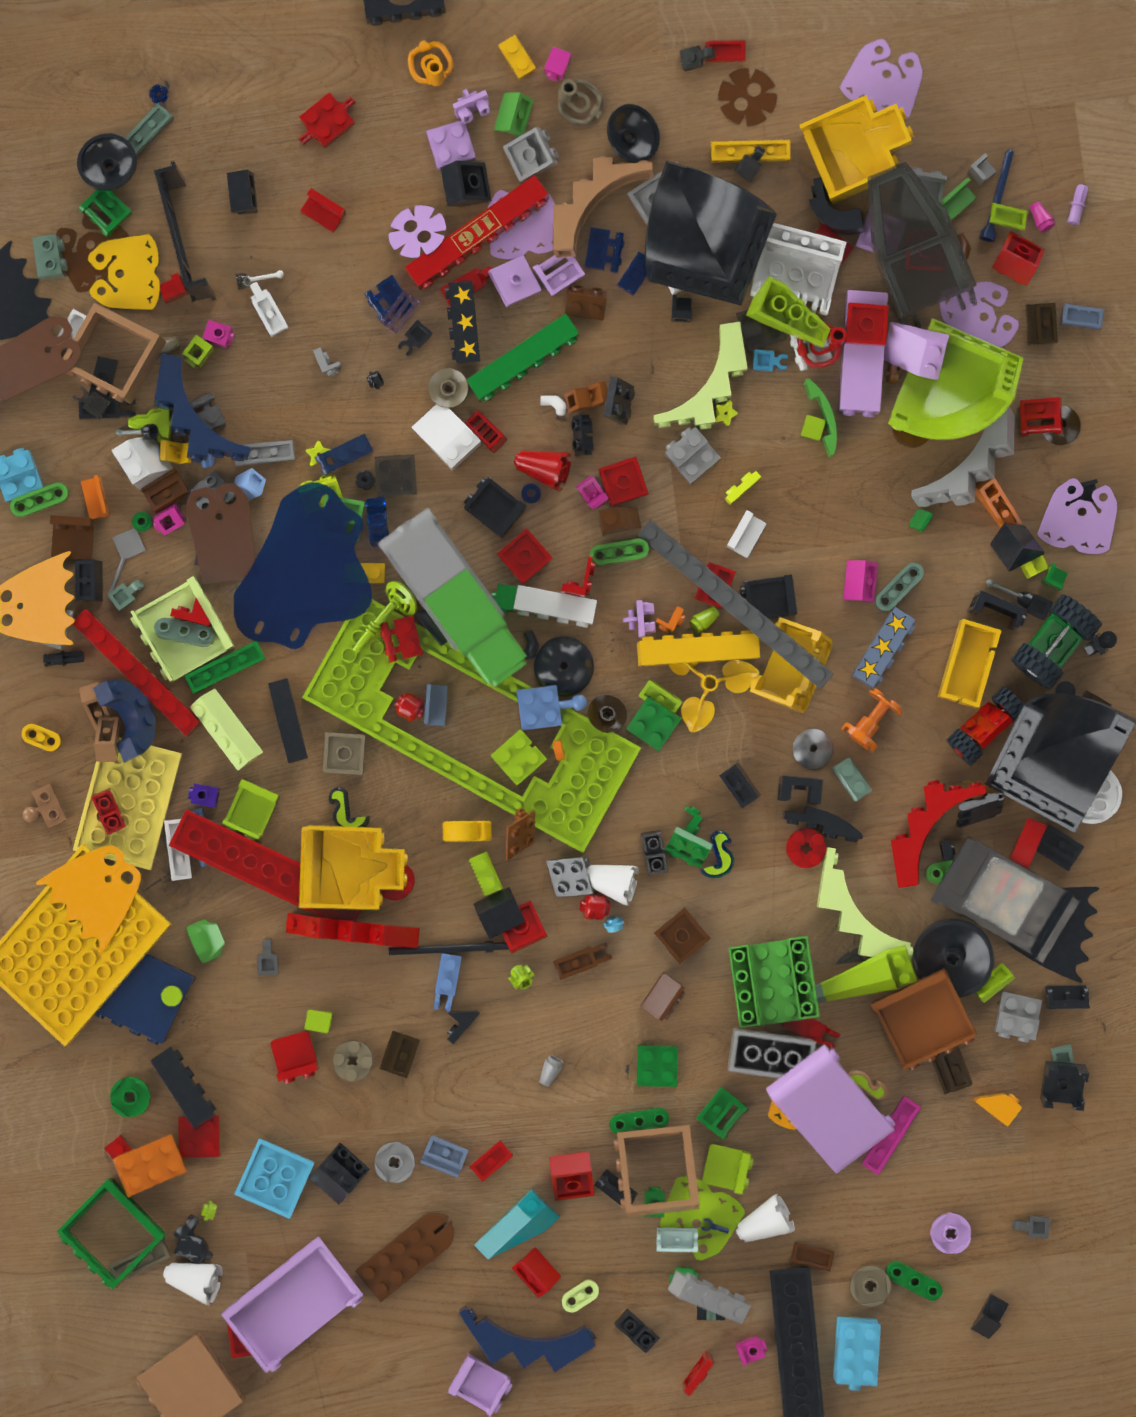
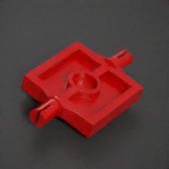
(327, 120)

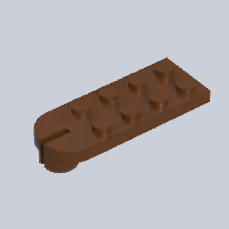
(406, 1255)

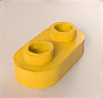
(41, 738)

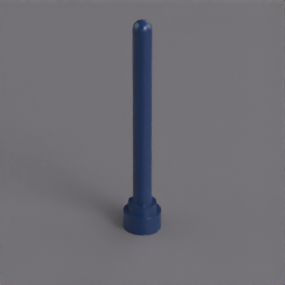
(988, 233)

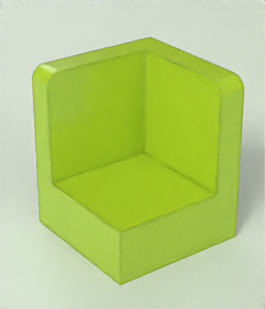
(318, 1021)

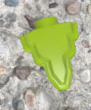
(159, 417)

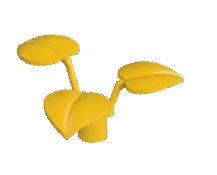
(699, 713)

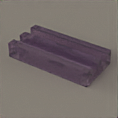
(390, 325)

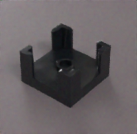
(799, 783)
(1064, 1084)

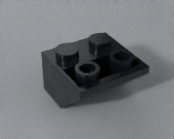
(339, 1173)

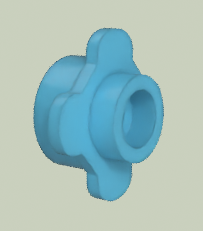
(614, 924)

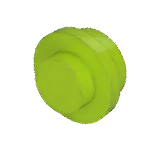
(208, 1210)

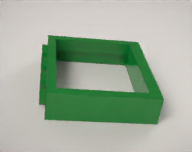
(82, 1252)

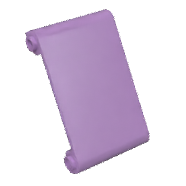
(830, 1109)
(291, 1304)

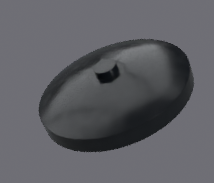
(960, 950)

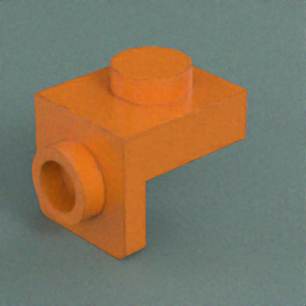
(676, 619)

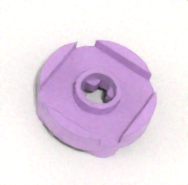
(950, 1221)

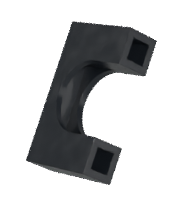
(383, 10)

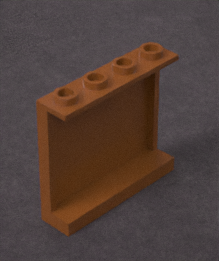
(925, 1019)

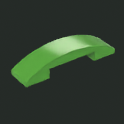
(815, 393)

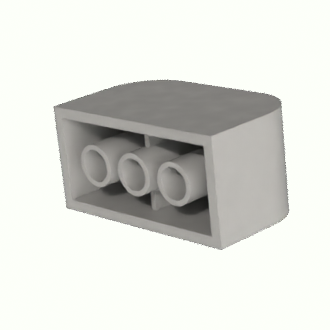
(767, 1052)

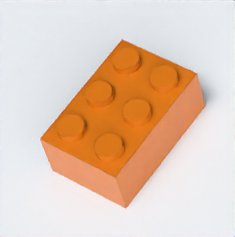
(149, 1165)

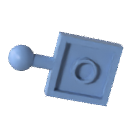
(542, 708)

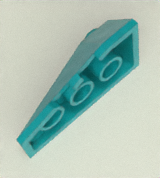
(522, 1222)

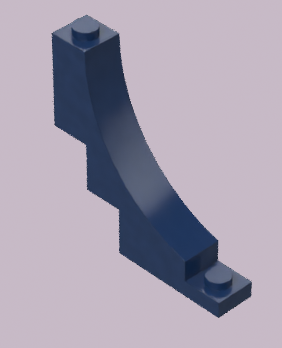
(499, 1342)

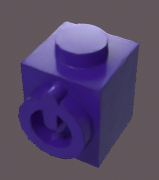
(204, 795)

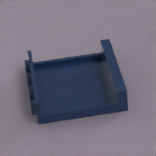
(139, 1001)

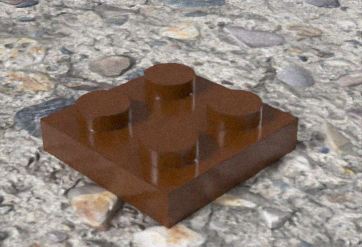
(682, 935)

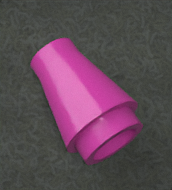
(1042, 218)

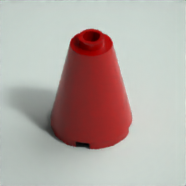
(544, 466)

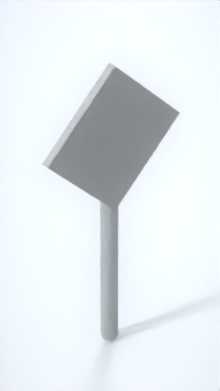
(128, 545)

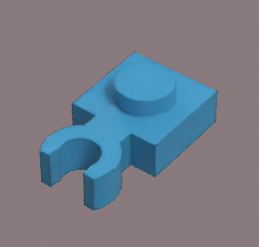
(764, 360)

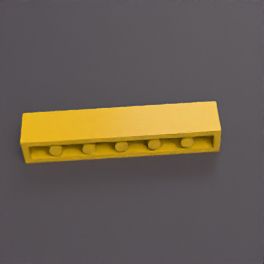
(698, 649)

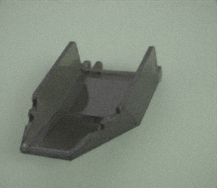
(915, 244)

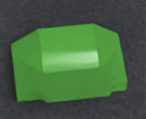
(206, 940)

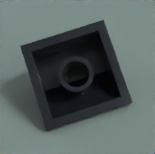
(465, 183)

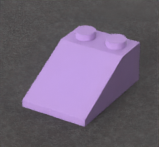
(916, 349)

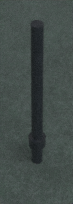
(488, 947)

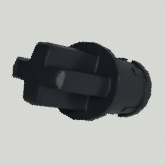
(63, 658)

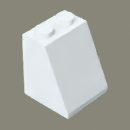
(141, 461)

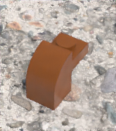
(586, 398)

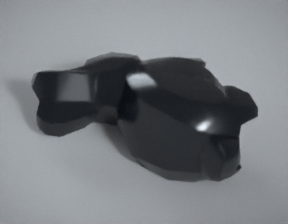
(189, 1244)

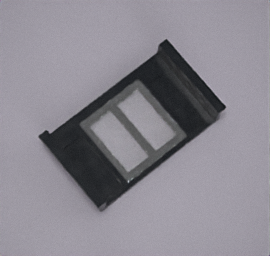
(1005, 898)

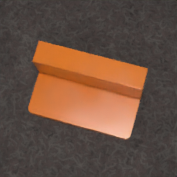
(95, 498)

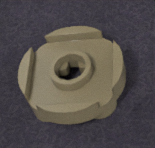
(364, 1061)
(863, 1295)

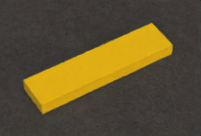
(734, 150)

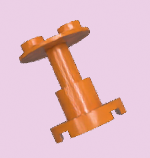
(868, 725)

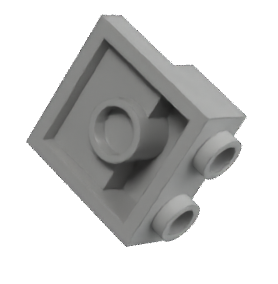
(531, 154)
(691, 454)
(1017, 1017)

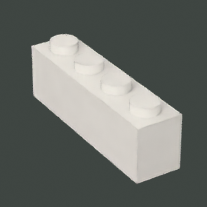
(555, 605)

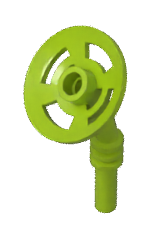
(395, 603)

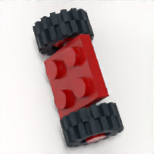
(985, 725)

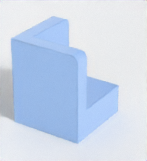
(250, 483)

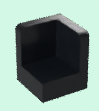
(681, 309)

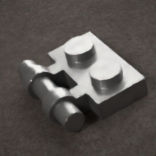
(211, 416)

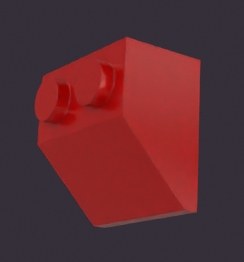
(1018, 258)
(571, 1176)

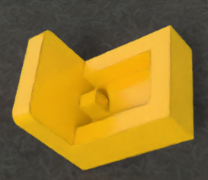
(174, 452)

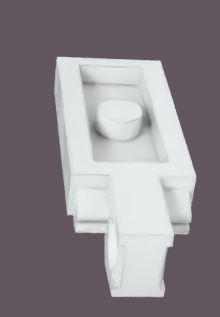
(268, 310)

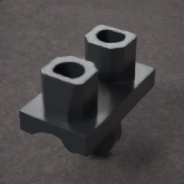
(1101, 643)

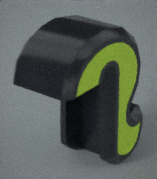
(342, 811)

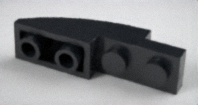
(831, 824)

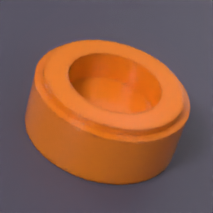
(559, 750)

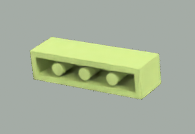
(226, 729)

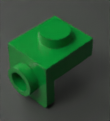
(693, 826)

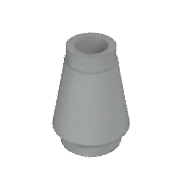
(551, 1069)

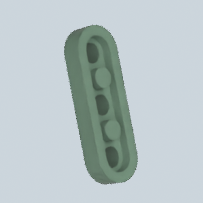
(907, 583)
(192, 636)

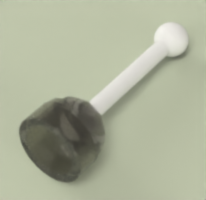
(244, 280)

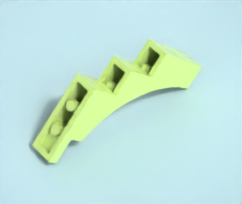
(835, 896)

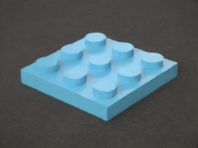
(274, 1178)

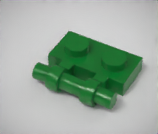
(689, 843)

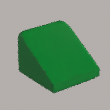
(920, 520)

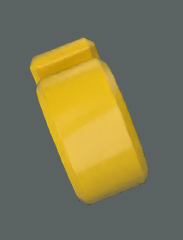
(467, 831)

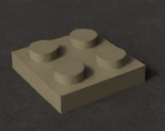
(344, 753)

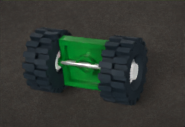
(1056, 641)

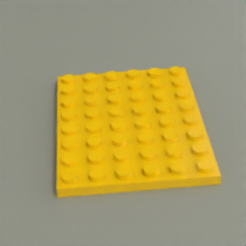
(61, 974)

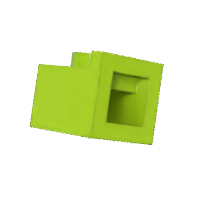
(195, 345)

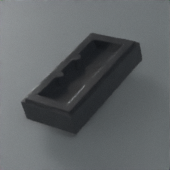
(104, 370)

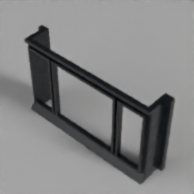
(168, 179)

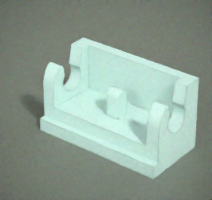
(677, 1239)

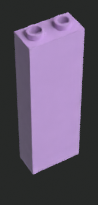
(861, 366)

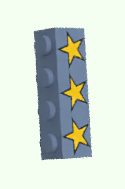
(883, 647)

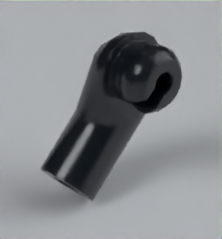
(532, 646)

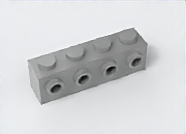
(709, 1297)

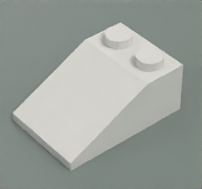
(447, 436)

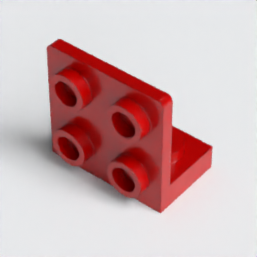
(574, 589)

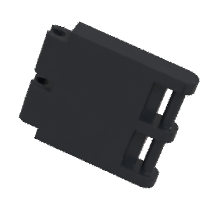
(979, 809)

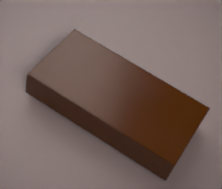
(812, 1256)

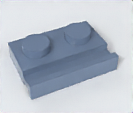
(444, 1156)

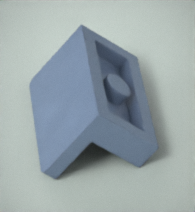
(436, 705)

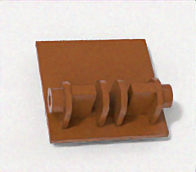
(520, 833)

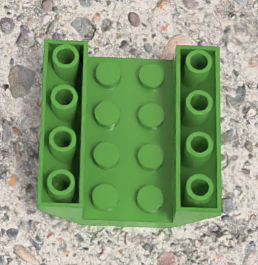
(774, 982)

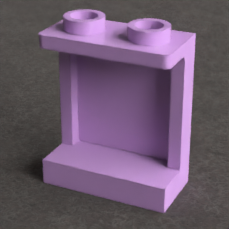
(480, 1384)

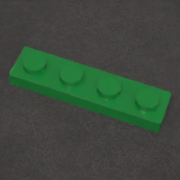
(225, 667)

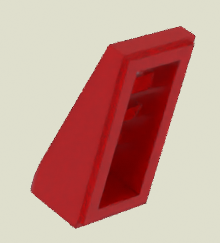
(497, 443)

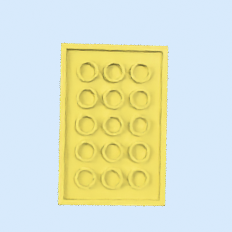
(143, 796)

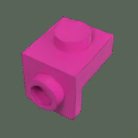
(592, 493)

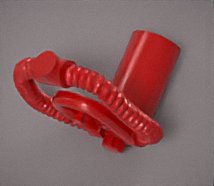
(836, 339)

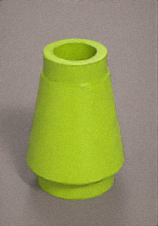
(702, 620)

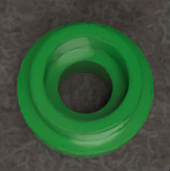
(148, 521)

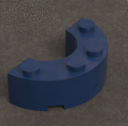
(135, 712)

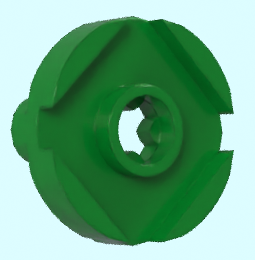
(131, 1108)

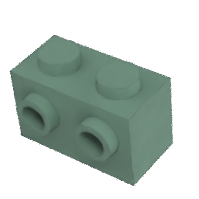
(49, 257)

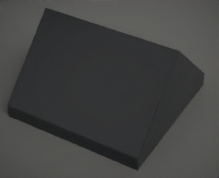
(1015, 546)
(499, 913)

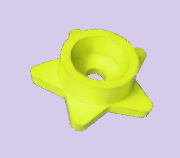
(721, 409)
(318, 448)

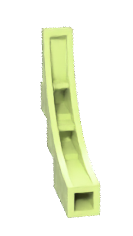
(700, 407)

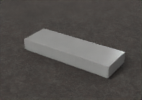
(269, 453)

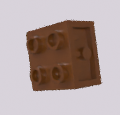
(72, 535)

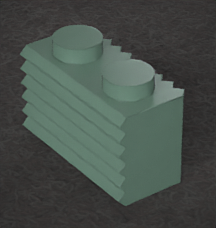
(851, 779)

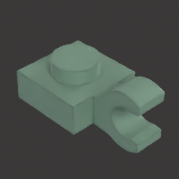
(123, 595)

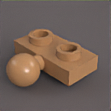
(47, 806)

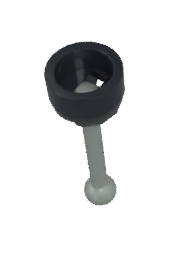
(148, 431)
(1023, 598)

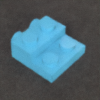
(18, 474)

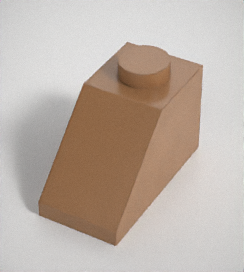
(92, 705)
(106, 739)

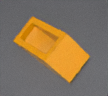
(1000, 1106)

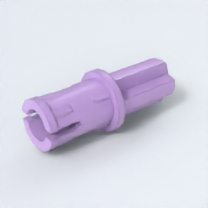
(1077, 205)

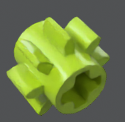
(521, 977)

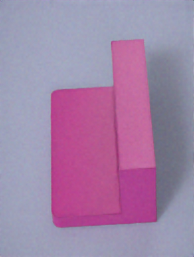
(860, 581)

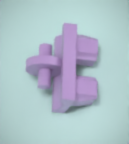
(470, 103)
(641, 609)

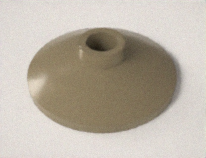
(444, 378)

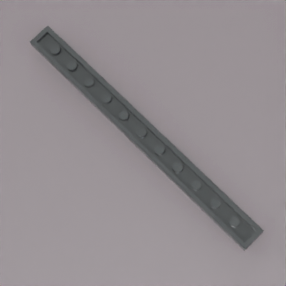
(735, 604)

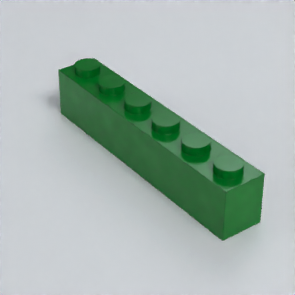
(522, 358)

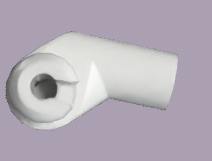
(556, 402)

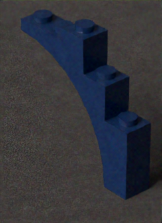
(185, 421)

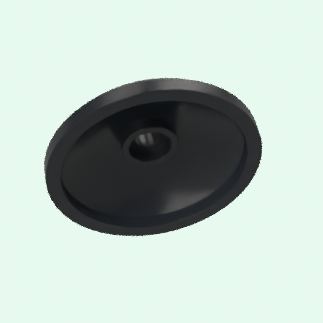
(638, 127)
(101, 153)
(579, 663)

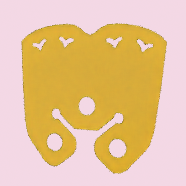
(138, 273)

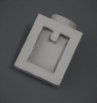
(323, 360)

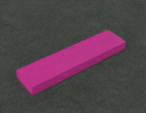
(881, 1152)

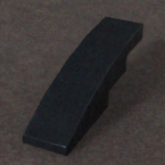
(288, 720)

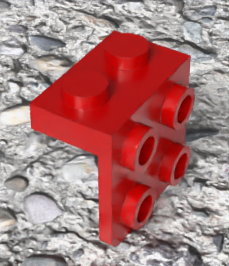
(294, 1057)

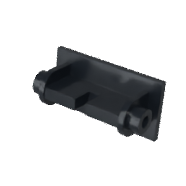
(580, 426)
(609, 1185)

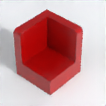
(173, 289)

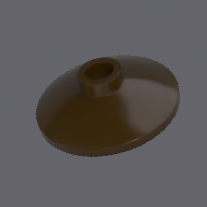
(1070, 431)
(613, 708)

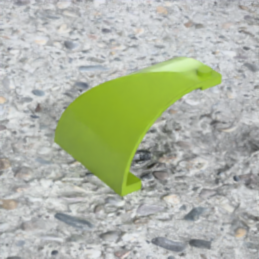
(970, 394)

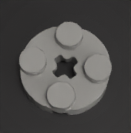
(394, 1173)

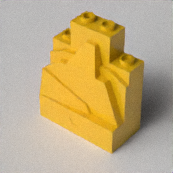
(855, 144)
(347, 868)

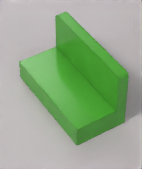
(513, 113)
(958, 199)

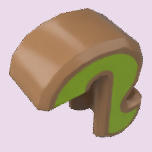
(876, 1092)

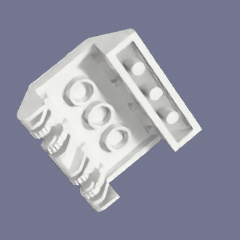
(802, 262)

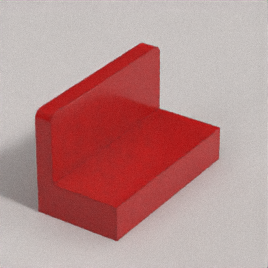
(323, 210)
(536, 1272)

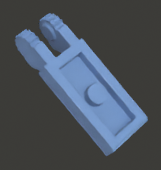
(447, 979)

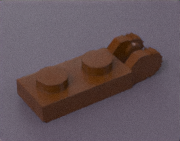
(580, 961)

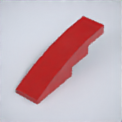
(1027, 842)

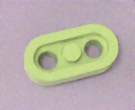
(581, 1296)

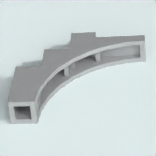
(960, 484)

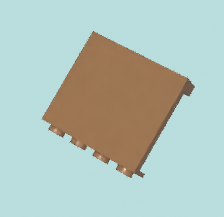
(190, 1382)

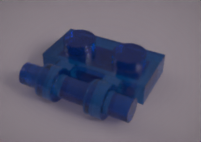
(597, 250)
(389, 291)

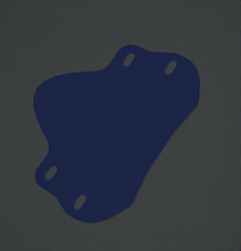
(304, 570)

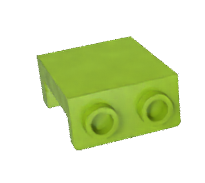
(251, 810)

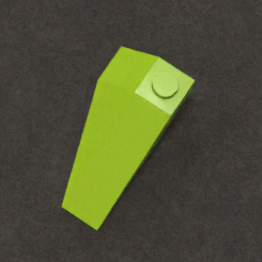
(783, 310)

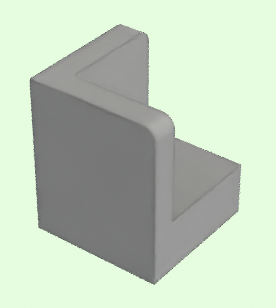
(981, 170)

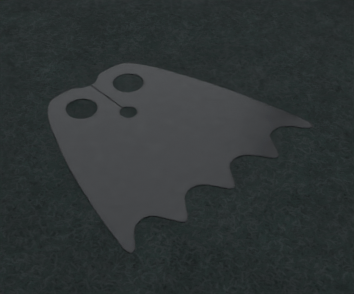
(18, 303)
(1067, 949)

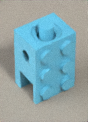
(856, 1352)

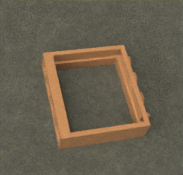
(143, 366)
(657, 1208)

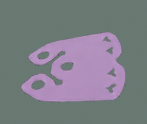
(869, 80)
(526, 233)
(970, 321)
(1076, 529)

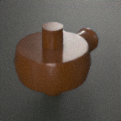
(892, 374)

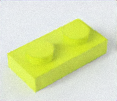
(735, 492)

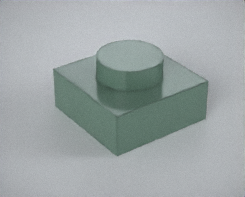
(1062, 1054)

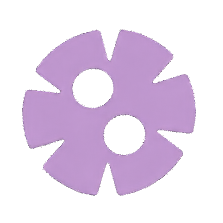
(424, 223)

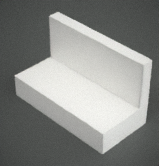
(746, 534)

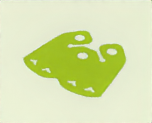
(710, 1208)

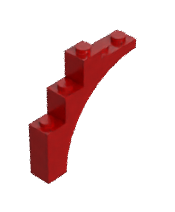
(908, 849)
(352, 931)

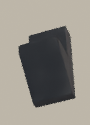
(465, 1018)
(989, 1317)

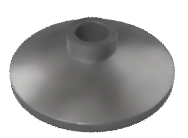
(802, 751)

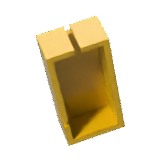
(969, 663)

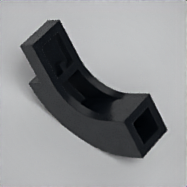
(840, 222)

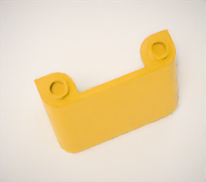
(781, 680)

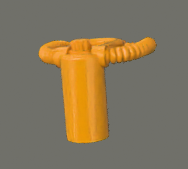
(434, 70)

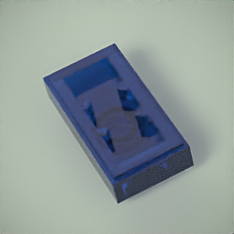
(634, 275)

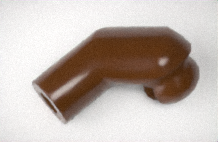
(964, 244)

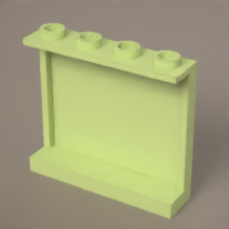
(175, 657)

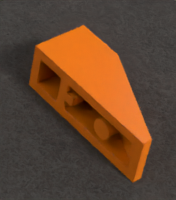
(996, 502)

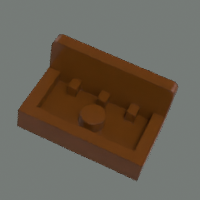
(585, 302)

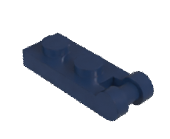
(344, 454)

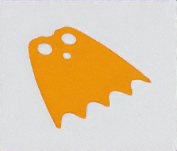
(43, 602)
(89, 897)

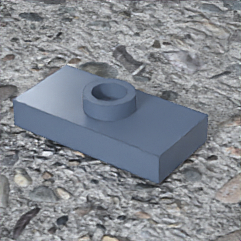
(1082, 316)

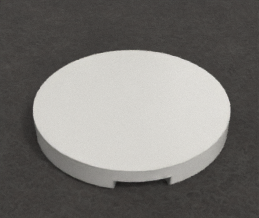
(1106, 801)

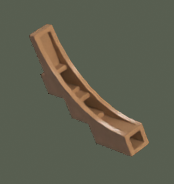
(587, 194)

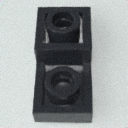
(654, 852)
(636, 1330)

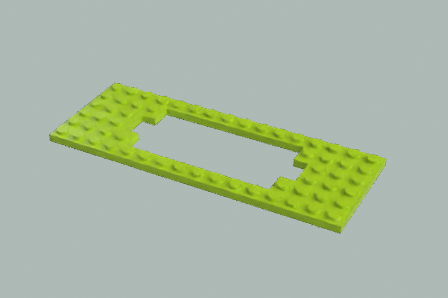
(565, 807)

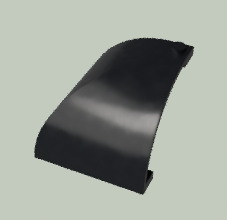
(705, 234)
(1060, 755)

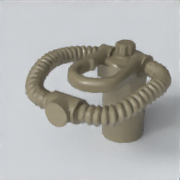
(566, 92)

